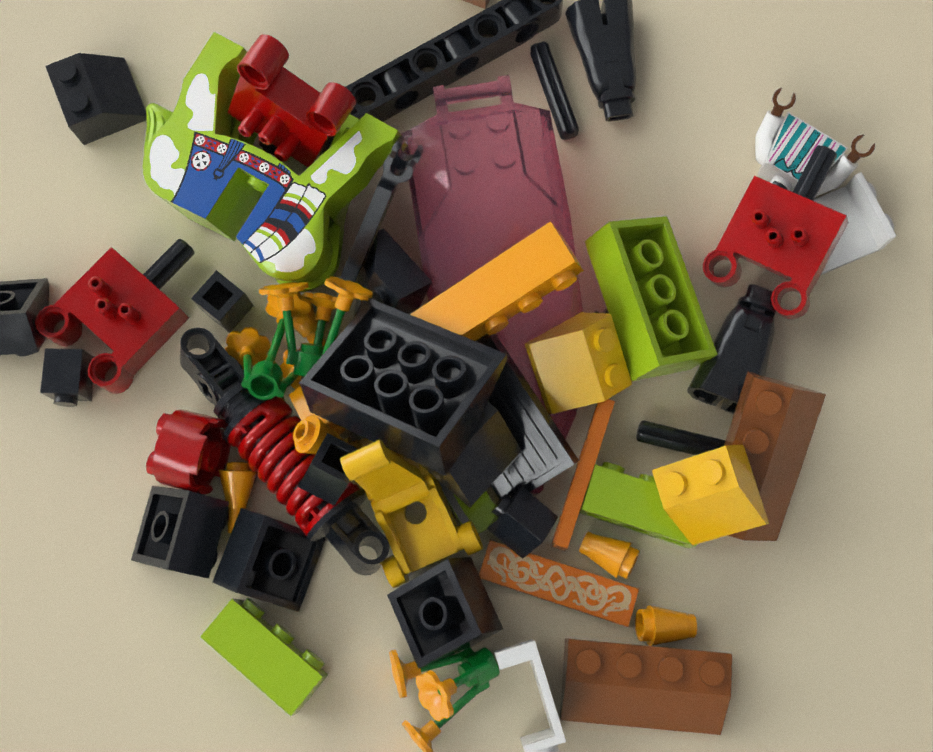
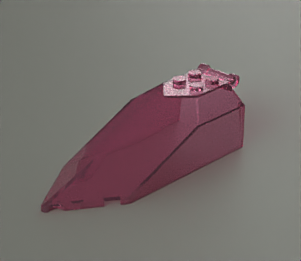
(480, 190)

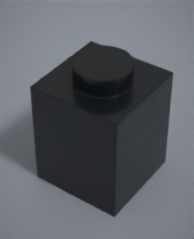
(222, 301)
(66, 376)
(325, 474)
(521, 522)

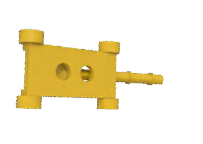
(391, 486)

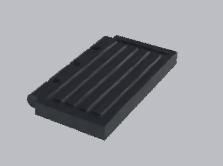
(542, 444)

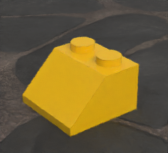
(579, 362)
(711, 494)

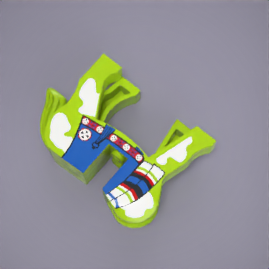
(243, 193)

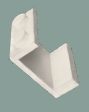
(868, 225)
(547, 739)

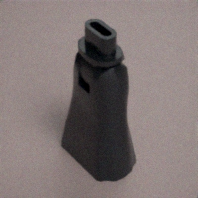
(606, 52)
(741, 348)

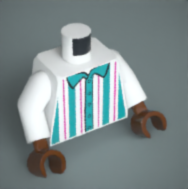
(787, 144)

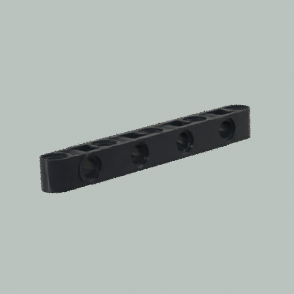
(452, 55)

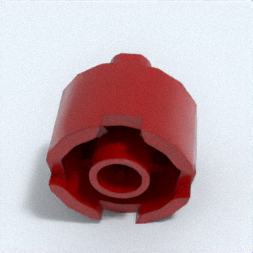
(188, 451)

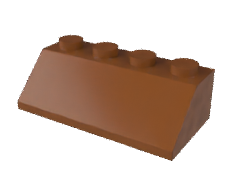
(776, 429)
(645, 686)

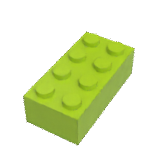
(650, 297)

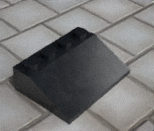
(404, 384)

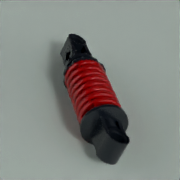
(265, 438)

